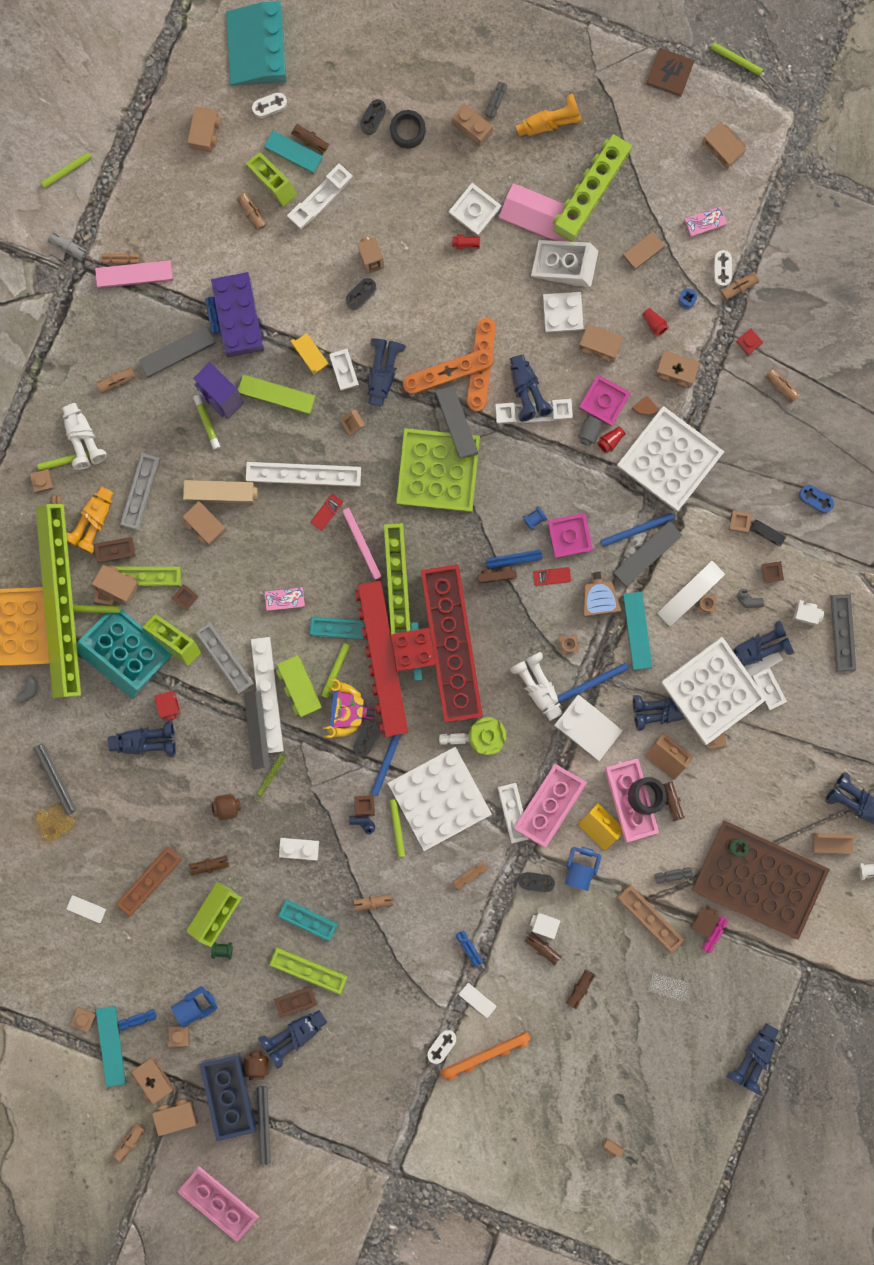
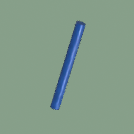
(637, 529)
(593, 682)
(385, 764)

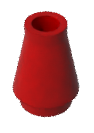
(655, 322)
(611, 439)

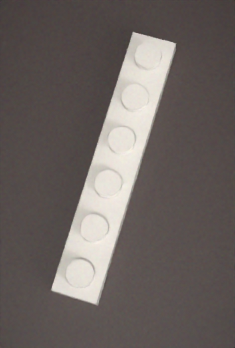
(303, 474)
(267, 685)

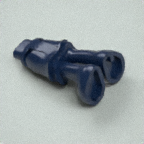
(381, 378)
(525, 381)
(751, 651)
(669, 714)
(136, 741)
(863, 807)
(301, 1032)
(760, 1050)

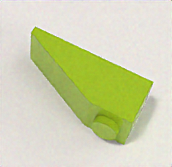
(272, 179)
(172, 640)

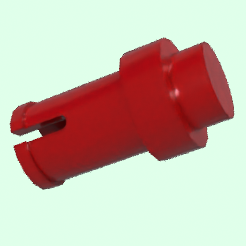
(465, 242)

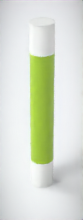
(206, 422)

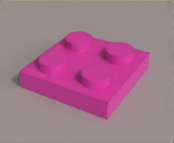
(604, 400)
(570, 535)

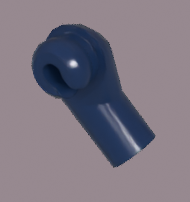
(365, 822)

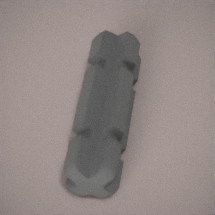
(496, 100)
(673, 875)

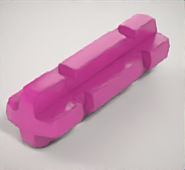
(715, 935)

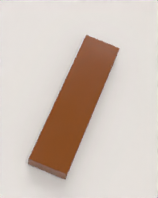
(149, 881)

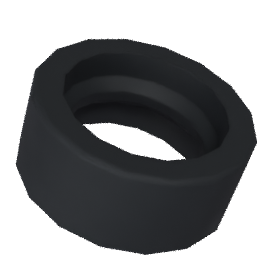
(407, 114)
(660, 795)

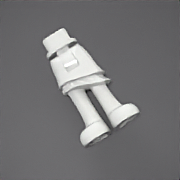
(77, 430)
(542, 693)

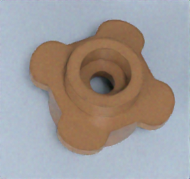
(710, 608)
(569, 639)

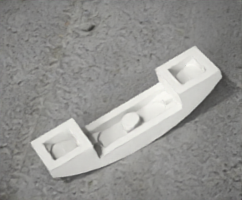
(320, 197)
(508, 412)
(691, 593)

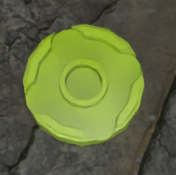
(487, 736)

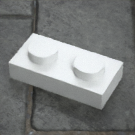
(344, 369)
(769, 687)
(299, 849)

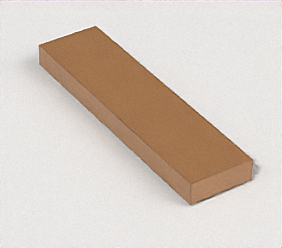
(650, 918)

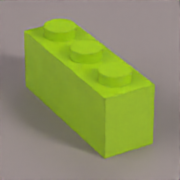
(298, 686)
(214, 914)

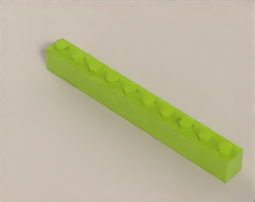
(58, 600)

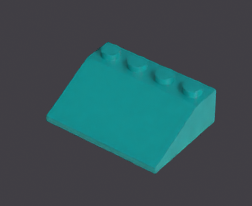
(256, 44)
(123, 652)

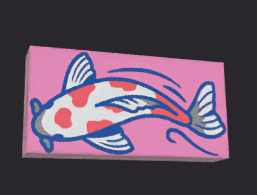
(705, 222)
(284, 599)

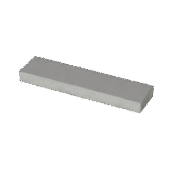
(140, 491)
(224, 657)

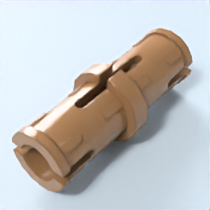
(251, 211)
(748, 281)
(115, 380)
(782, 385)
(373, 902)
(129, 1142)

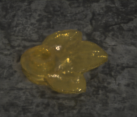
(54, 818)

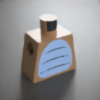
(599, 597)

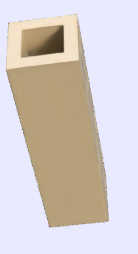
(220, 492)

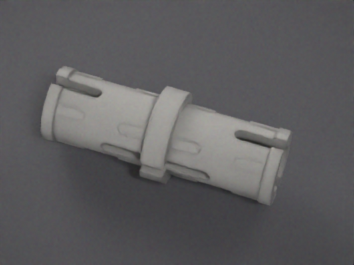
(67, 245)

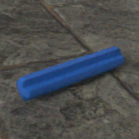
(514, 559)

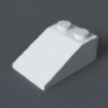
(565, 262)
(588, 727)

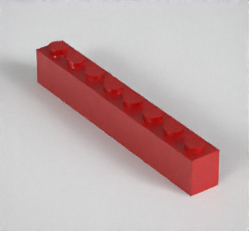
(382, 659)

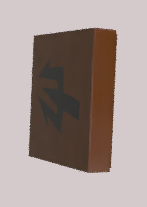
(670, 72)

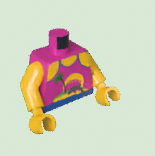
(346, 710)

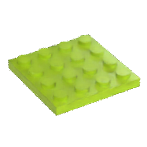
(433, 472)

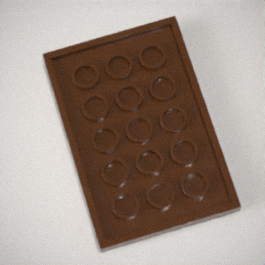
(764, 883)

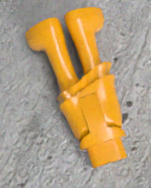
(549, 120)
(95, 513)

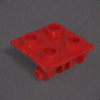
(413, 649)

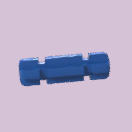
(213, 316)
(469, 948)
(137, 1020)

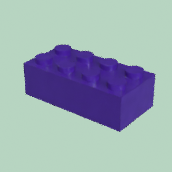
(237, 314)
(218, 391)

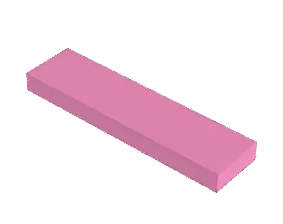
(134, 274)
(362, 545)

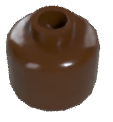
(225, 807)
(256, 1066)

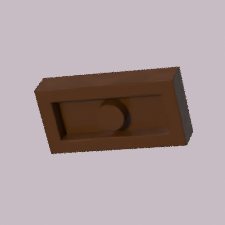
(114, 550)
(489, 576)
(295, 1001)

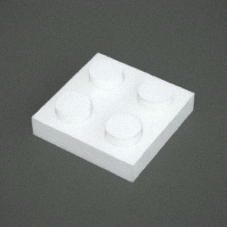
(475, 209)
(563, 312)

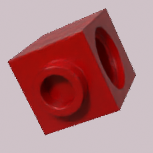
(167, 705)

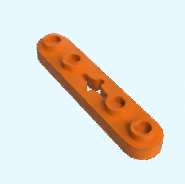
(466, 365)
(479, 382)
(469, 1063)

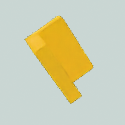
(309, 354)
(601, 826)

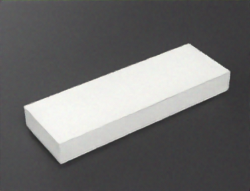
(512, 810)

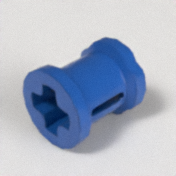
(690, 293)
(534, 518)

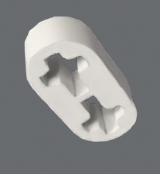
(268, 101)
(727, 268)
(445, 1049)

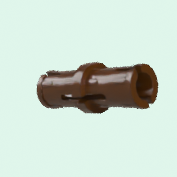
(310, 138)
(673, 802)
(208, 865)
(543, 948)
(580, 989)

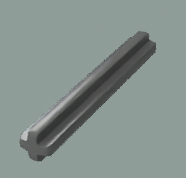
(54, 779)
(263, 1125)

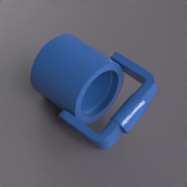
(581, 875)
(189, 1010)

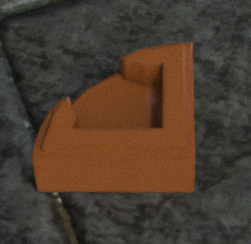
(645, 407)

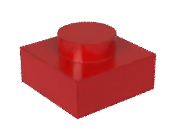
(749, 341)

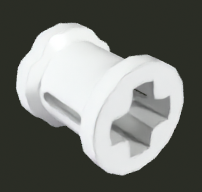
(866, 871)

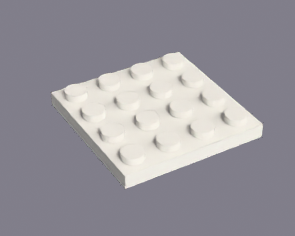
(670, 459)
(713, 690)
(439, 798)

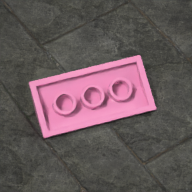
(532, 212)
(550, 806)
(632, 823)
(218, 1204)

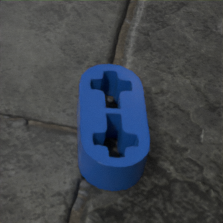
(813, 502)

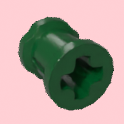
(745, 847)
(222, 950)

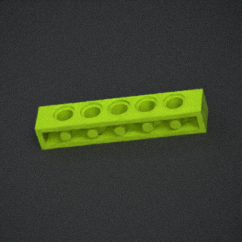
(570, 228)
(397, 578)

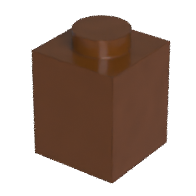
(705, 920)

